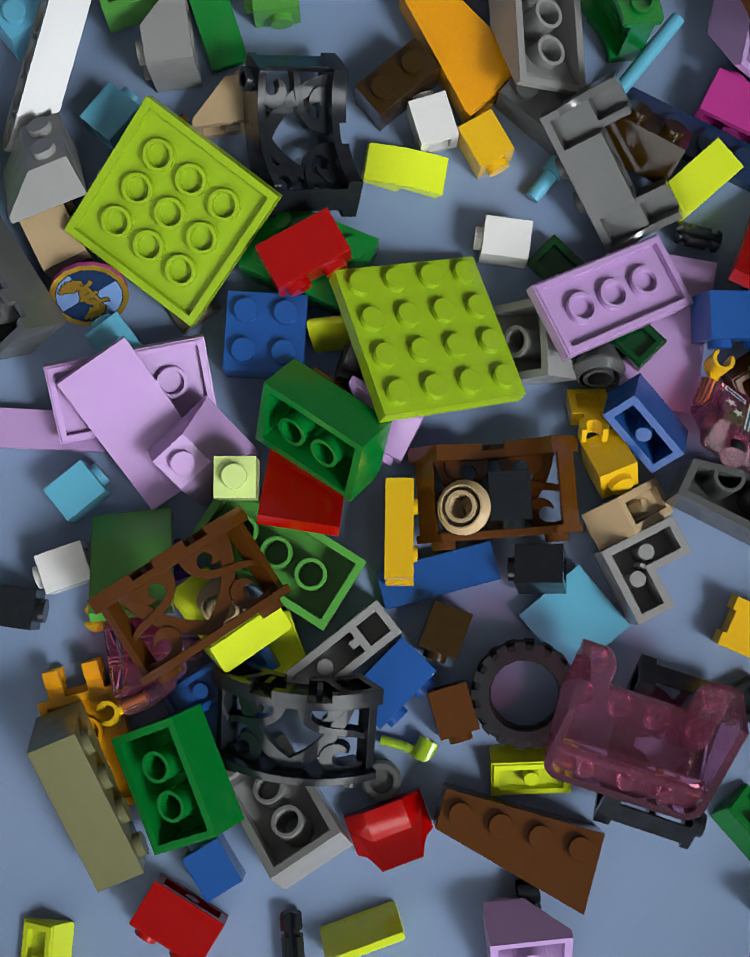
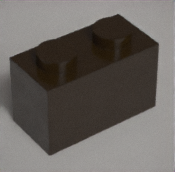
(395, 82)
(649, 142)

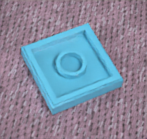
(574, 616)

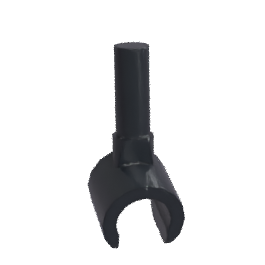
(528, 892)

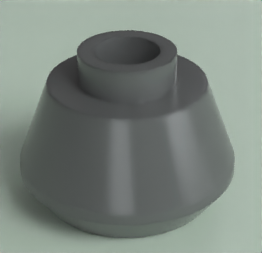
(599, 367)

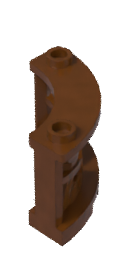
(538, 456)
(133, 594)

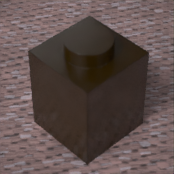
(444, 632)

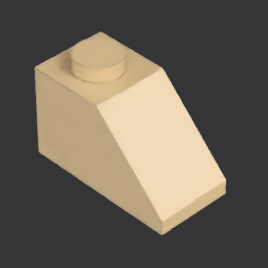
(223, 110)
(627, 514)

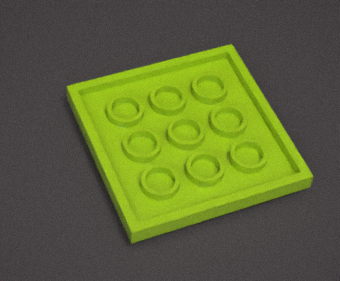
(172, 211)
(426, 337)

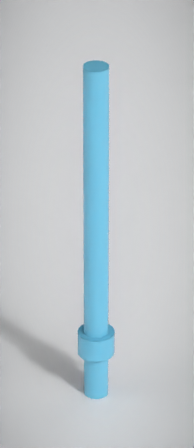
(627, 79)

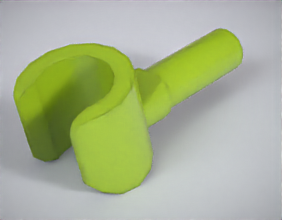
(422, 750)

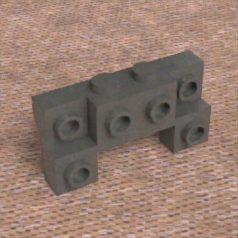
(597, 170)

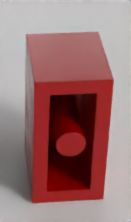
(304, 253)
(177, 919)

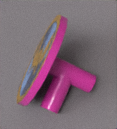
(89, 291)

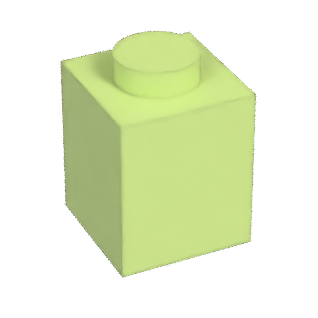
(236, 478)

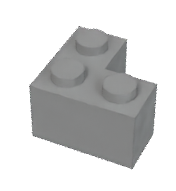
(632, 569)

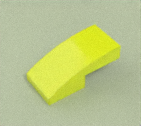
(404, 168)
(704, 176)

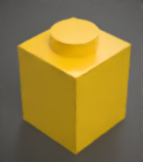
(485, 145)
(609, 464)

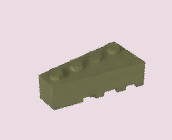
(86, 795)

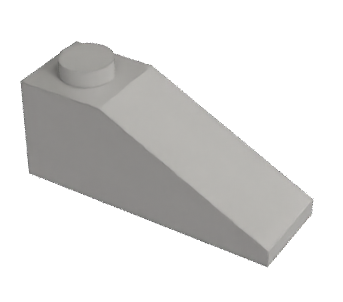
(347, 646)

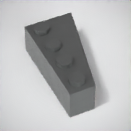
(26, 306)
(713, 496)

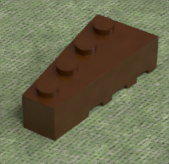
(533, 844)

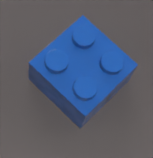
(263, 333)

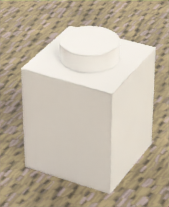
(432, 122)
(503, 241)
(63, 567)

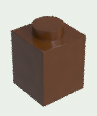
(453, 711)

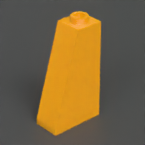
(465, 50)

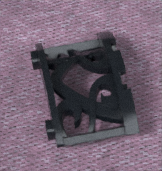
(339, 179)
(259, 753)
(606, 808)

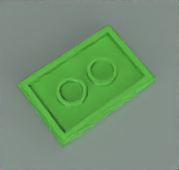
(123, 545)

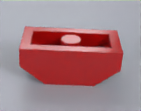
(391, 830)

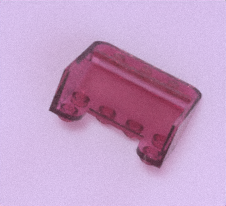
(641, 745)

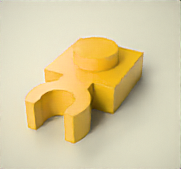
(586, 410)

